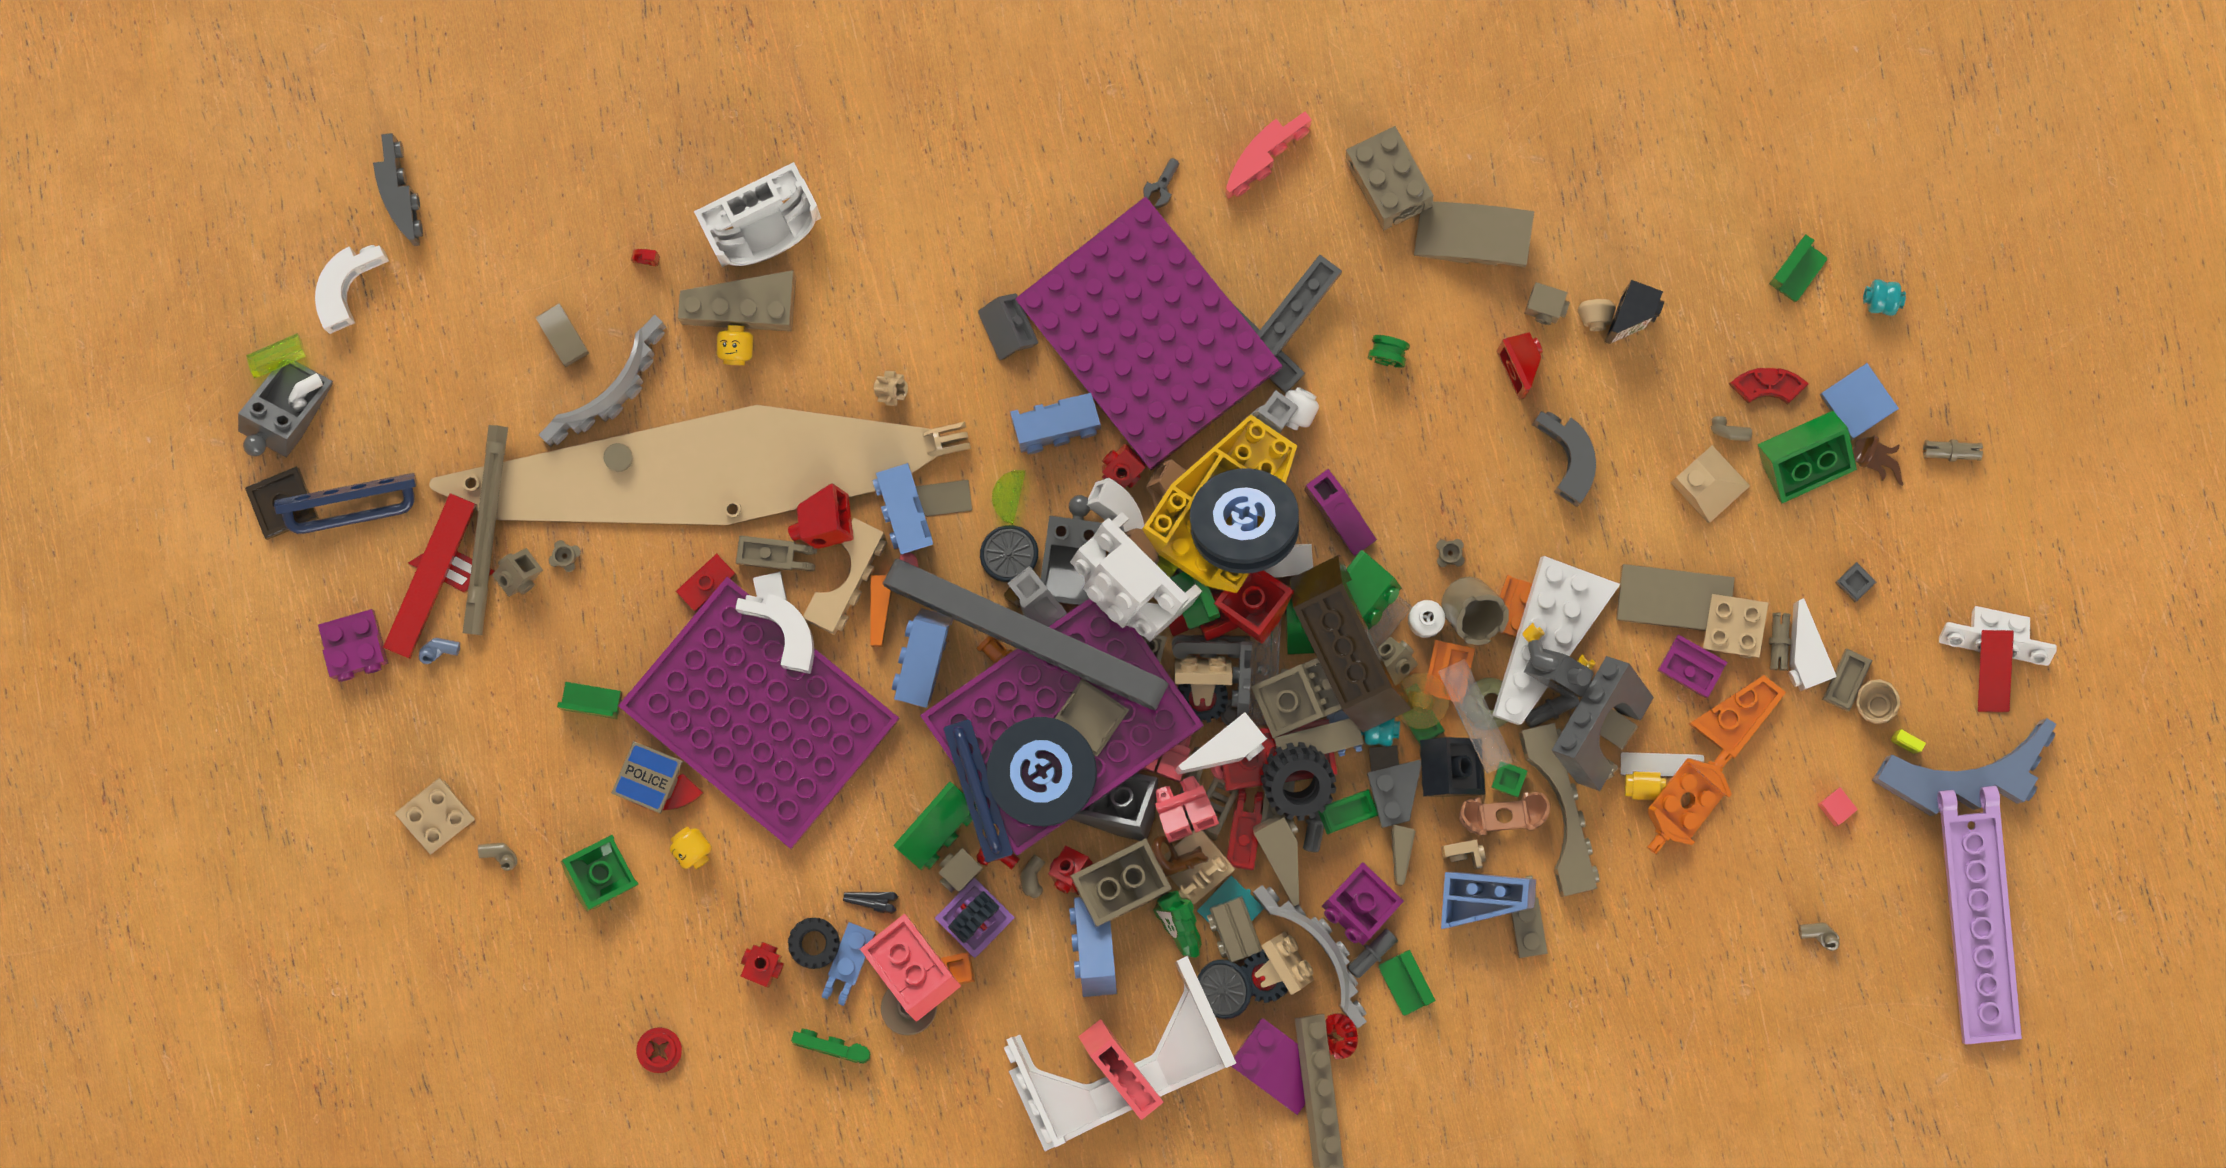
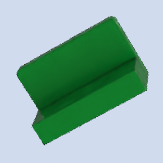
(1799, 269)
(1203, 608)
(590, 700)
(1406, 982)

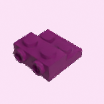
(352, 645)
(1361, 904)

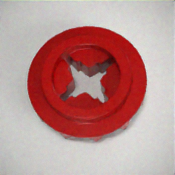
(1344, 1028)
(645, 1050)

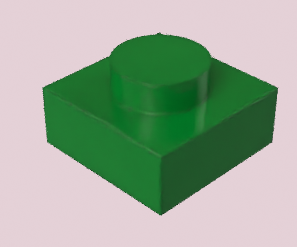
(1509, 779)

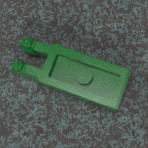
(833, 1047)

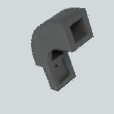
(1579, 455)

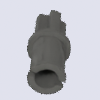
(1551, 709)
(1313, 833)
(1372, 953)

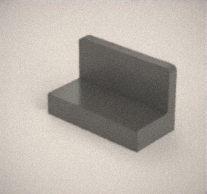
(1007, 326)

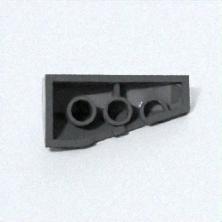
(1125, 809)

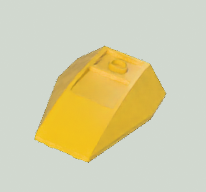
(1169, 526)

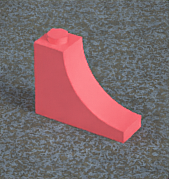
(1120, 1069)

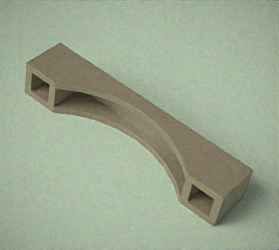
(1573, 867)

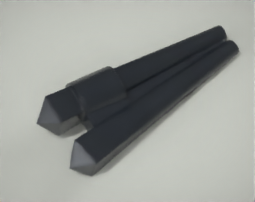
(875, 900)

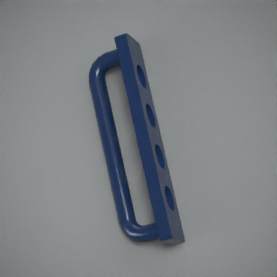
(402, 482)
(967, 764)

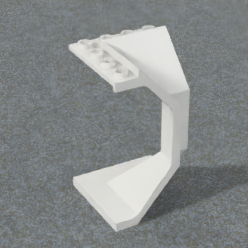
(1187, 1052)

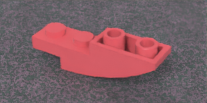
(1256, 158)

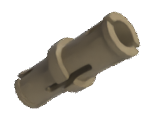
(1952, 450)
(1780, 641)

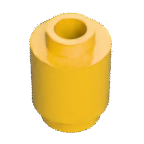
(1644, 785)

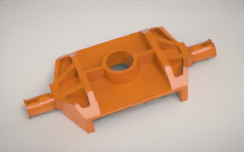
(1706, 788)

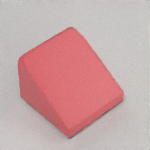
(1837, 807)

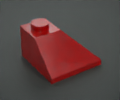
(1521, 360)
(1256, 605)

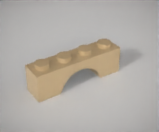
(830, 608)

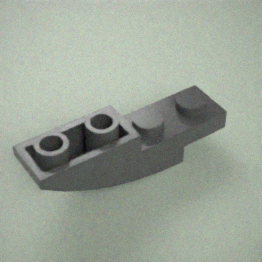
(398, 199)

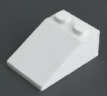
(1229, 746)

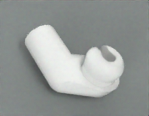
(300, 391)

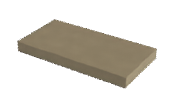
(1668, 596)

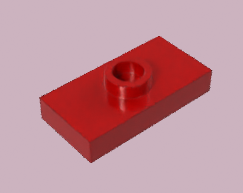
(705, 582)

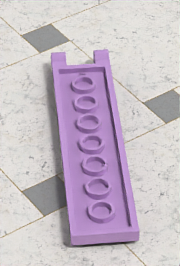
(1980, 919)

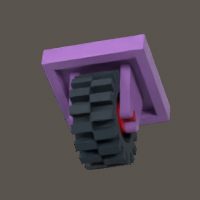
(974, 917)

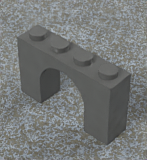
(1578, 746)

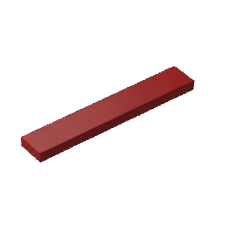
(430, 576)

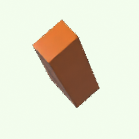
(879, 609)

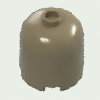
(1474, 610)

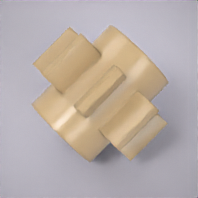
(890, 388)

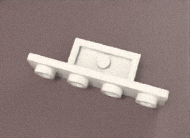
(1988, 619)

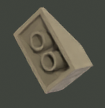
(1121, 883)

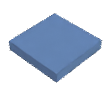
(1859, 400)

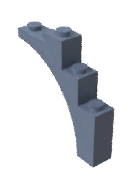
(2010, 775)

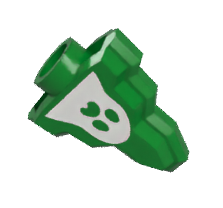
(1179, 922)

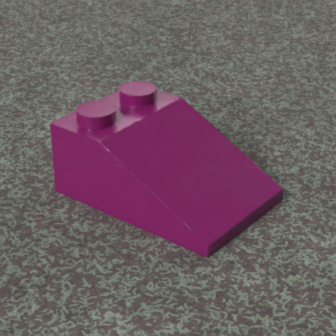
(1272, 1064)

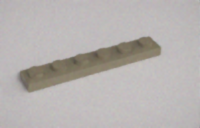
(1319, 1091)

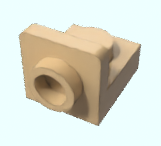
(1460, 850)

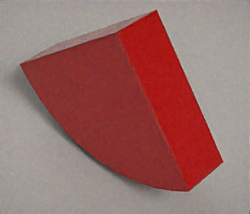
(645, 257)

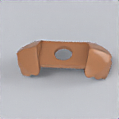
(1526, 813)

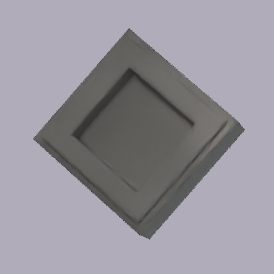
(1855, 582)

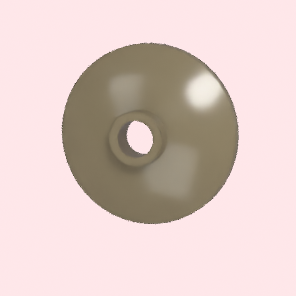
(898, 1019)

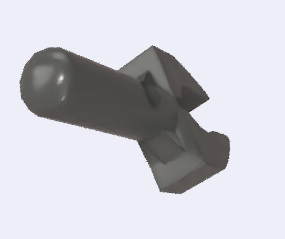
(1162, 184)

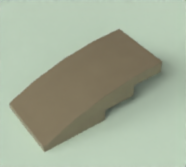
(1474, 234)
(1295, 698)

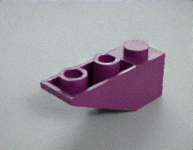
(1340, 512)

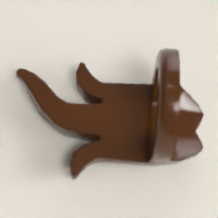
(1874, 454)
(1177, 863)

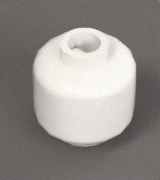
(1306, 409)
(1419, 626)

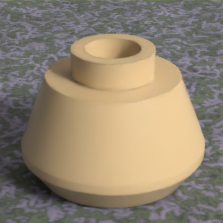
(1596, 313)

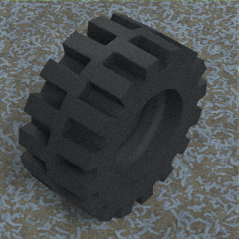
(796, 937)

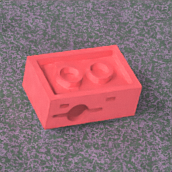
(910, 967)

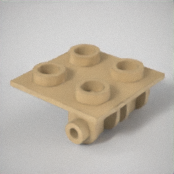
(1735, 626)
(434, 815)
(1205, 876)

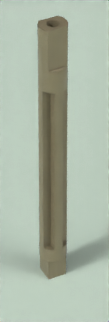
(485, 530)

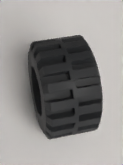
(1308, 800)

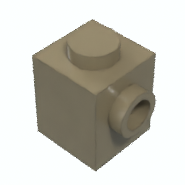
(1547, 304)
(958, 871)

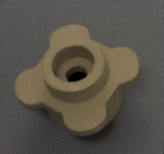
(1454, 546)
(560, 549)

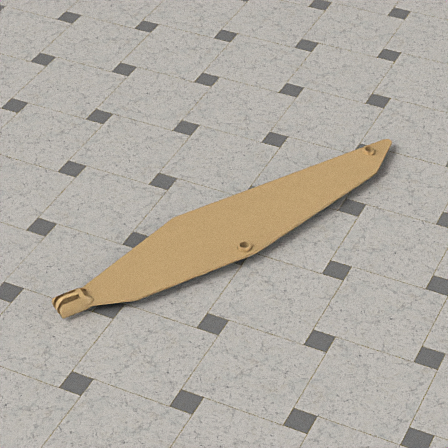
(701, 466)

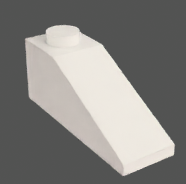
(1808, 655)

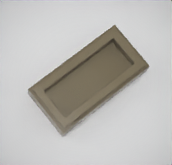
(1850, 676)

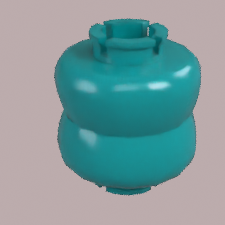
(1884, 297)
(1383, 733)

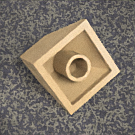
(1710, 484)

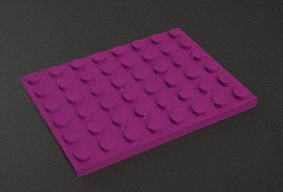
(1148, 333)
(1030, 687)
(750, 727)

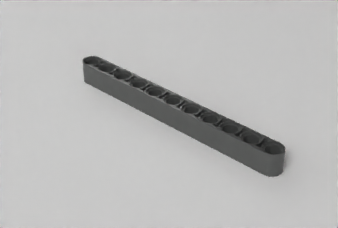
(1026, 634)

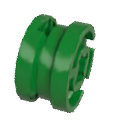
(1388, 351)

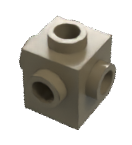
(517, 572)
(1397, 659)

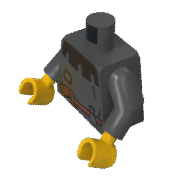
(1557, 669)

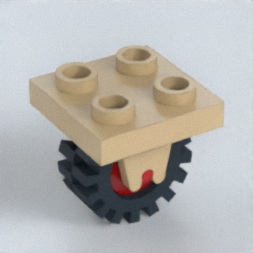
(1204, 684)
(1277, 969)

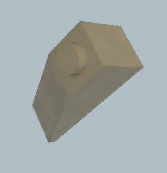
(1281, 848)

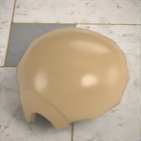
(1878, 701)

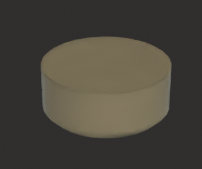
(618, 457)

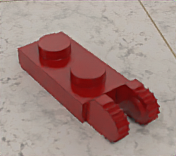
(1242, 840)

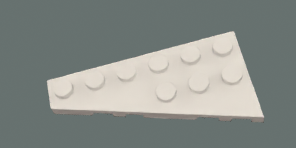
(1564, 606)

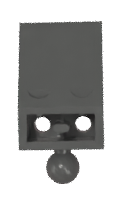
(271, 420)
(1057, 570)

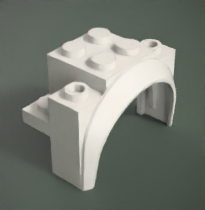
(759, 218)
(1128, 580)

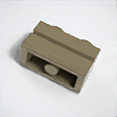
(1235, 929)

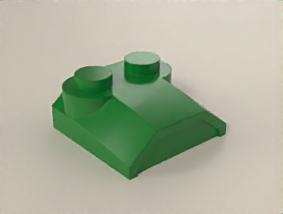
(598, 873)

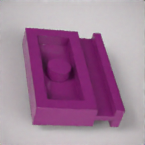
(1692, 666)

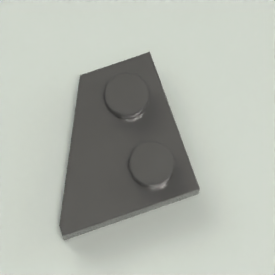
(1242, 677)
(1394, 792)

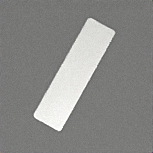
(1654, 762)

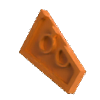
(1740, 715)

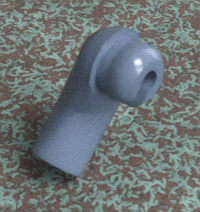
(436, 648)

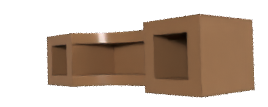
(1157, 486)

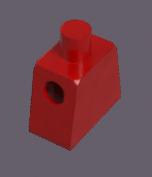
(824, 519)

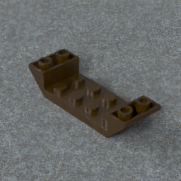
(1346, 646)

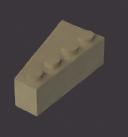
(752, 302)

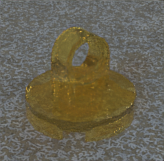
(1427, 698)

